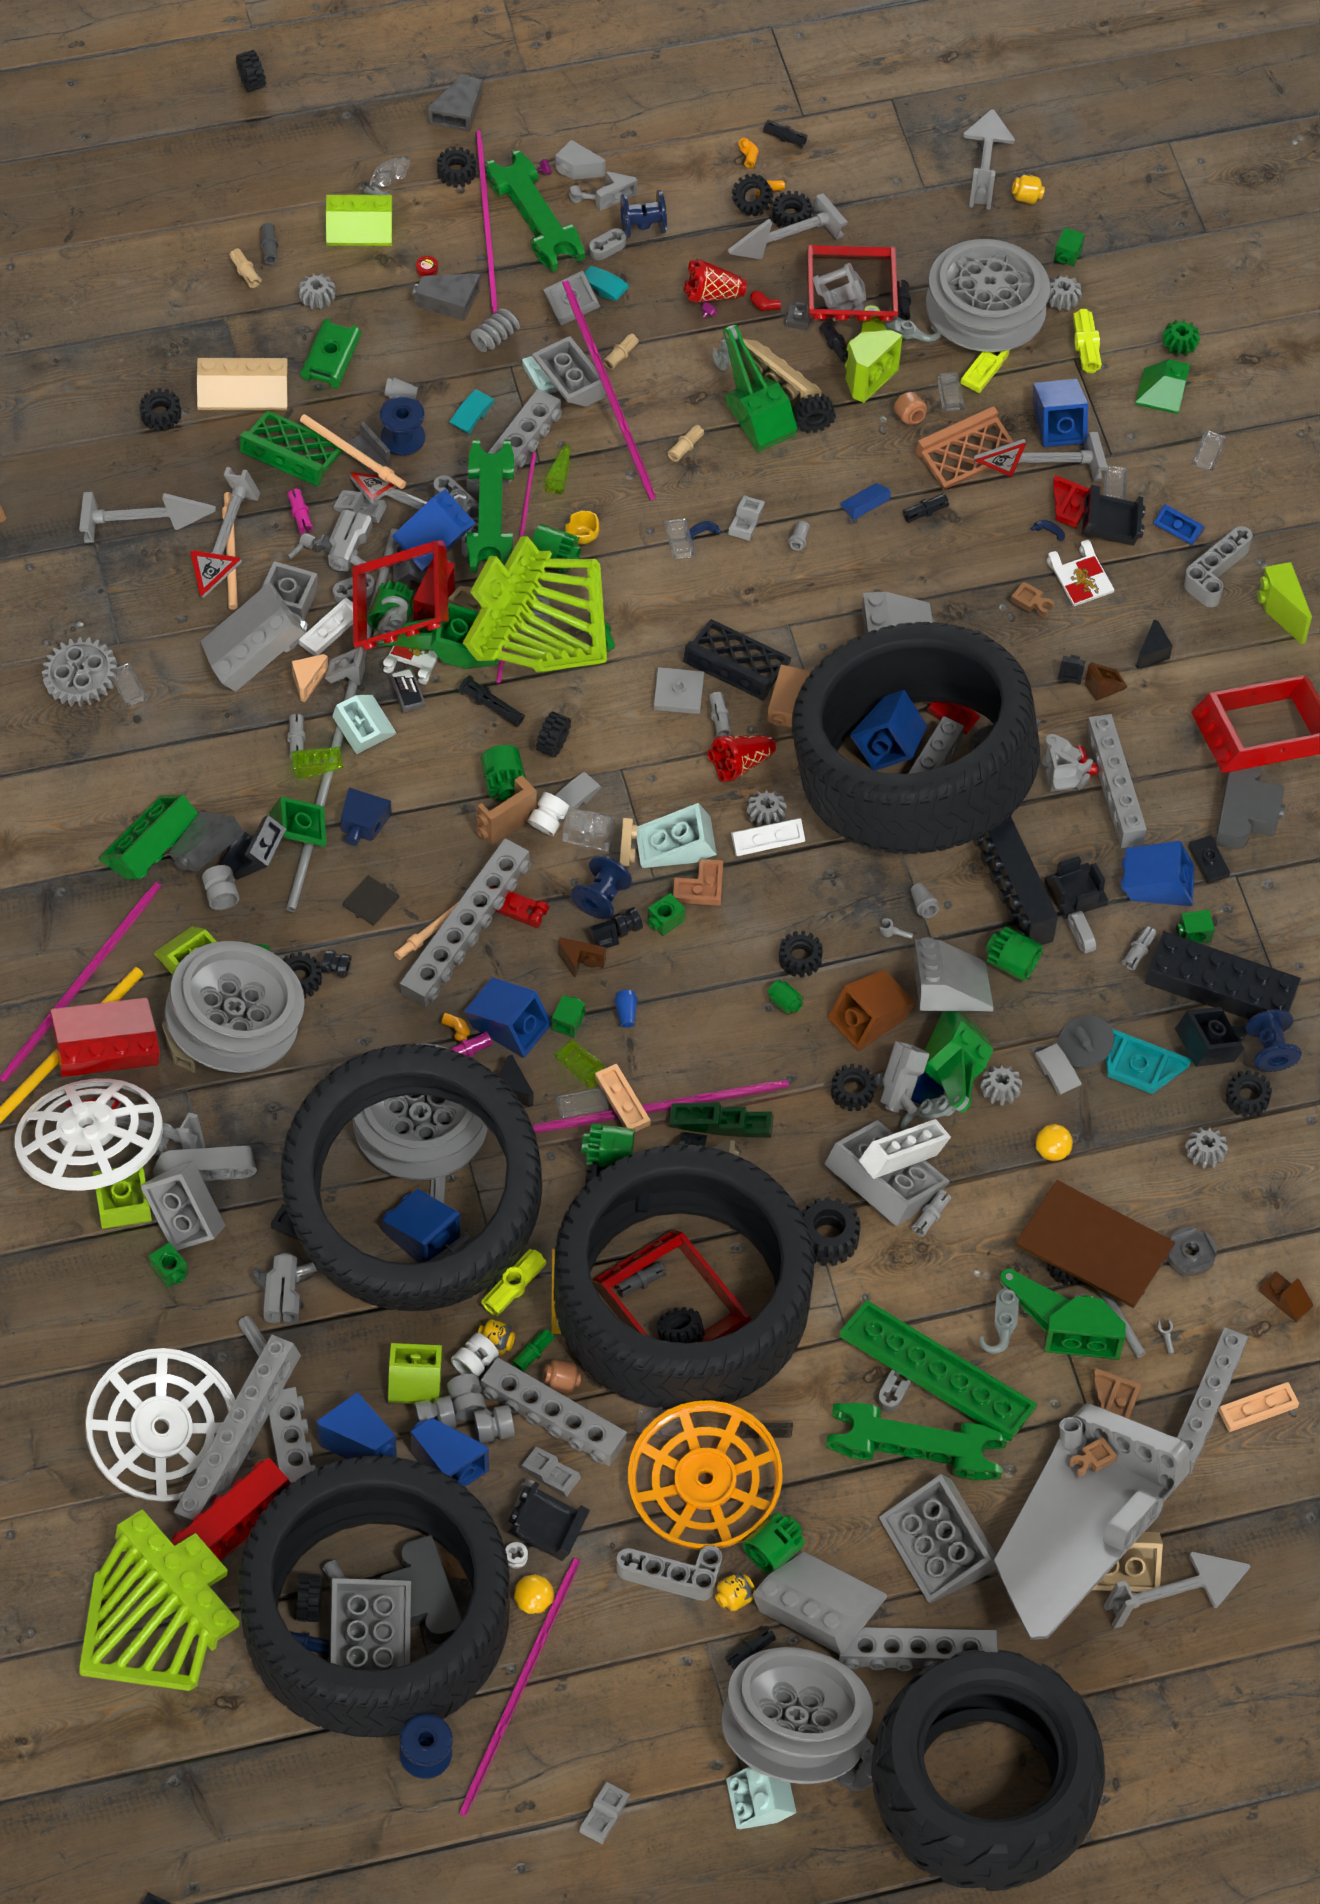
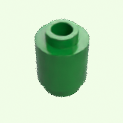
(785, 997)

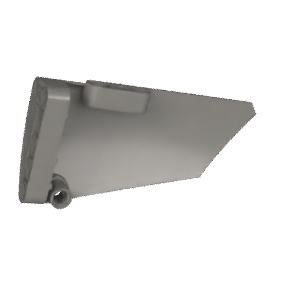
(1084, 1524)

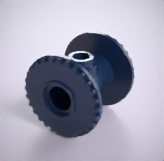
(644, 214)
(402, 424)
(598, 897)
(1269, 1028)
(425, 1731)

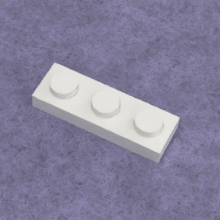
(328, 628)
(768, 836)

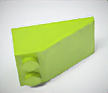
(1285, 600)

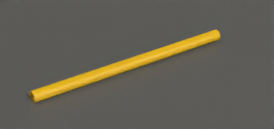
(52, 1060)

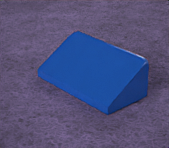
(866, 500)
(1179, 524)

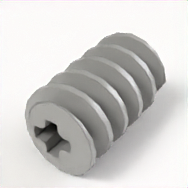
(494, 330)

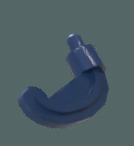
(703, 526)
(1052, 527)

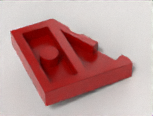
(1068, 501)

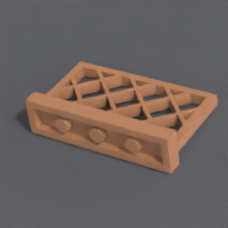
(953, 435)

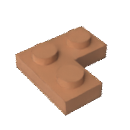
(705, 889)

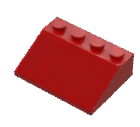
(105, 1037)

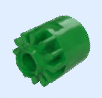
(560, 543)
(378, 609)
(500, 769)
(1014, 953)
(607, 1144)
(774, 1542)

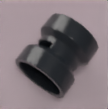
(626, 922)
(337, 964)

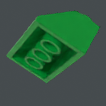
(149, 836)

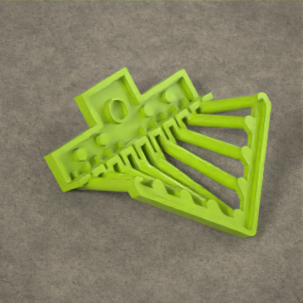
(505, 600)
(180, 1575)

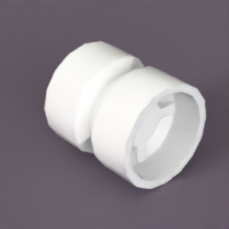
(547, 815)
(476, 1355)

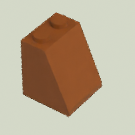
(870, 1008)

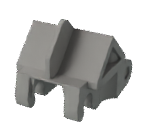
(844, 297)
(1062, 765)

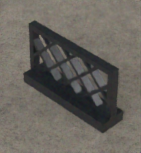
(729, 669)

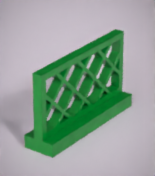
(285, 457)

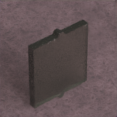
(370, 900)

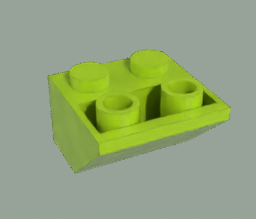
(178, 948)
(414, 1373)

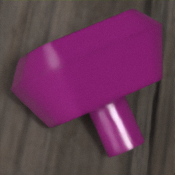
(545, 167)
(708, 310)

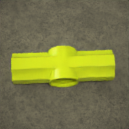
(1087, 341)
(504, 1292)

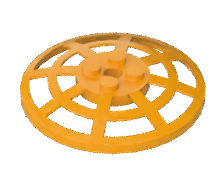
(702, 1461)

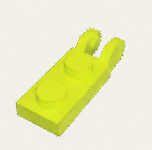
(983, 370)

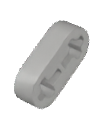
(607, 243)
(347, 587)
(1082, 932)
(888, 1387)

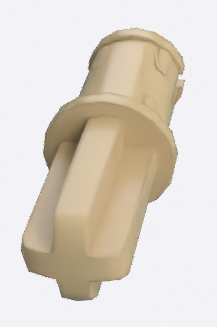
(245, 268)
(620, 352)
(685, 443)

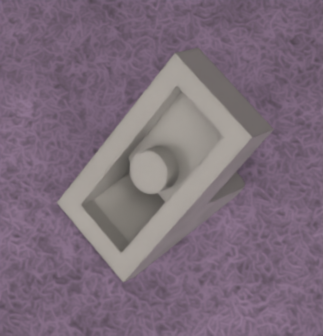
(615, 186)
(347, 665)

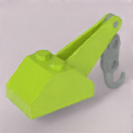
(876, 353)

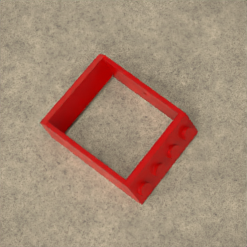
(852, 252)
(360, 598)
(1224, 741)
(651, 1253)

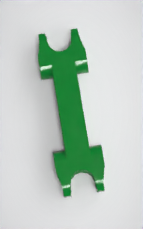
(550, 236)
(491, 471)
(958, 1449)

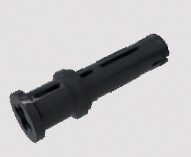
(484, 693)

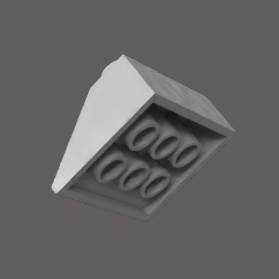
(887, 609)
(251, 638)
(950, 978)
(894, 1194)
(939, 1539)
(818, 1601)
(369, 1623)

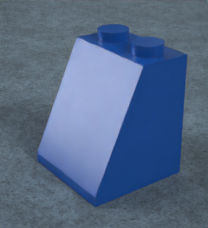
(1061, 412)
(437, 520)
(890, 731)
(1159, 874)
(509, 1015)
(422, 1225)
(355, 1431)
(449, 1451)

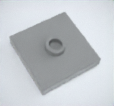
(583, 292)
(679, 690)

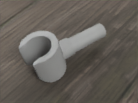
(577, 196)
(305, 541)
(890, 930)
(1167, 1335)

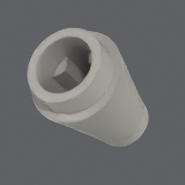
(397, 387)
(925, 902)

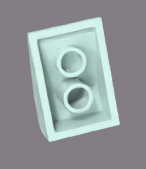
(676, 838)

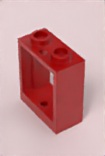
(425, 596)

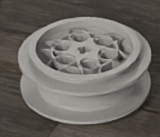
(987, 295)
(234, 1006)
(409, 1154)
(796, 1715)

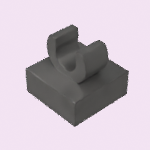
(798, 316)

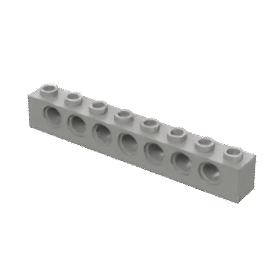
(506, 856)
(239, 1428)

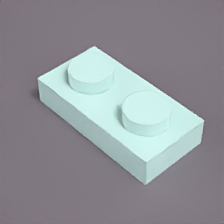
(537, 376)

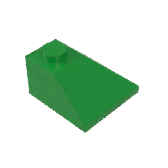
(1163, 386)
(301, 819)

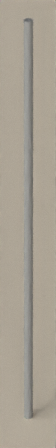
(337, 741)

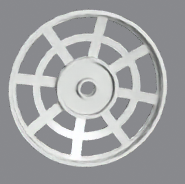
(92, 1137)
(152, 1410)

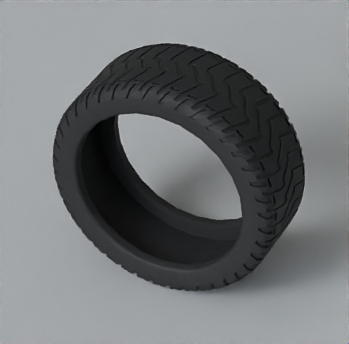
(927, 807)
(396, 1073)
(691, 1183)
(350, 1496)

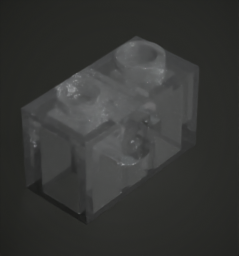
(588, 829)

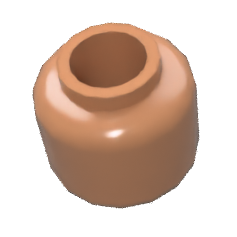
(910, 408)
(561, 1376)

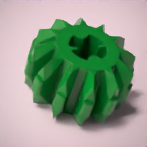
(1181, 337)

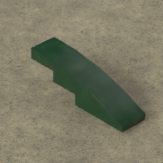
(720, 1120)

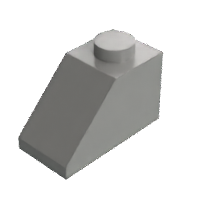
(579, 162)

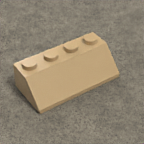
(777, 369)
(242, 384)
(1138, 1566)

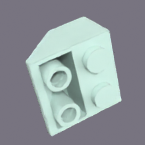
(362, 722)
(759, 1799)

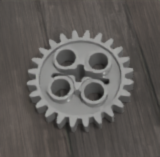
(80, 671)

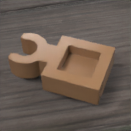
(1029, 597)
(1094, 1456)

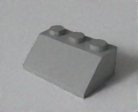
(571, 372)
(183, 1206)

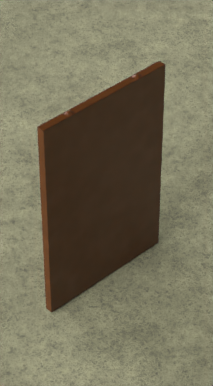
(1095, 1243)

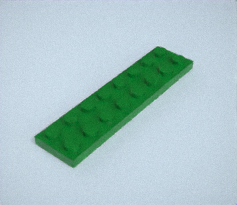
(938, 1370)

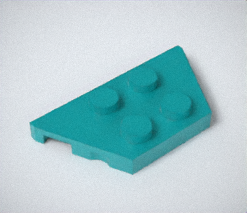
(1143, 1063)

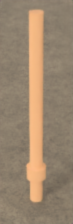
(385, 472)
(230, 551)
(416, 940)

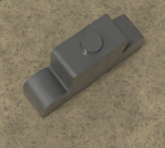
(1248, 807)
(430, 1591)

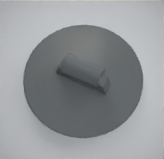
(1086, 1041)

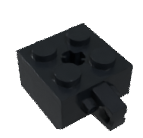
(1210, 1036)

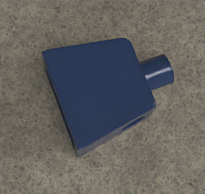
(363, 816)

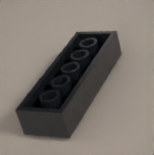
(1018, 882)
(1219, 978)

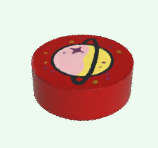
(427, 266)

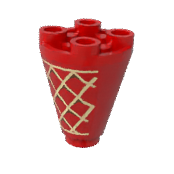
(712, 283)
(739, 754)

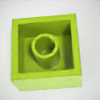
(123, 1201)

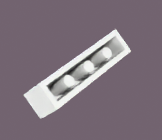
(904, 1148)

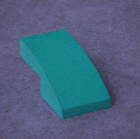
(605, 283)
(471, 410)

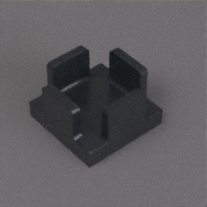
(1077, 887)

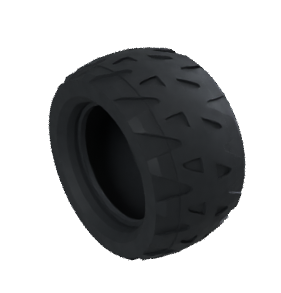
(1009, 1692)

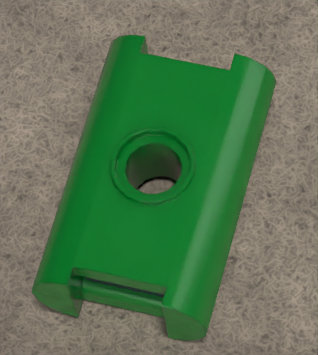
(330, 353)

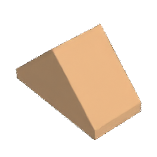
(308, 673)

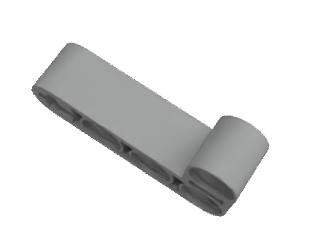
(472, 506)
(1203, 574)
(212, 1163)
(668, 1568)

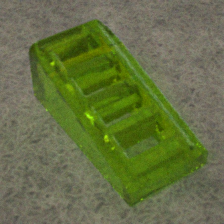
(557, 475)
(302, 761)
(585, 1076)

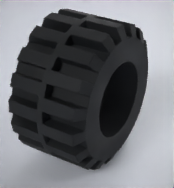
(836, 1215)

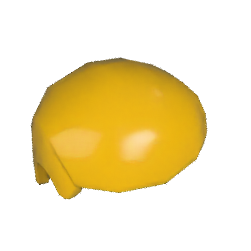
(584, 525)
(1054, 1142)
(533, 1594)

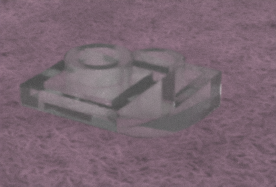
(390, 170)
(647, 1415)

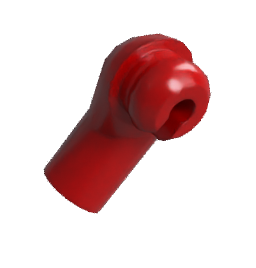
(763, 302)
(1094, 770)

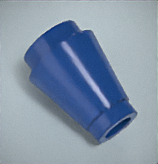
(626, 1007)

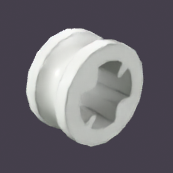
(514, 1548)

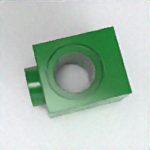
(1069, 247)
(666, 906)
(1196, 926)
(568, 1016)
(167, 1256)

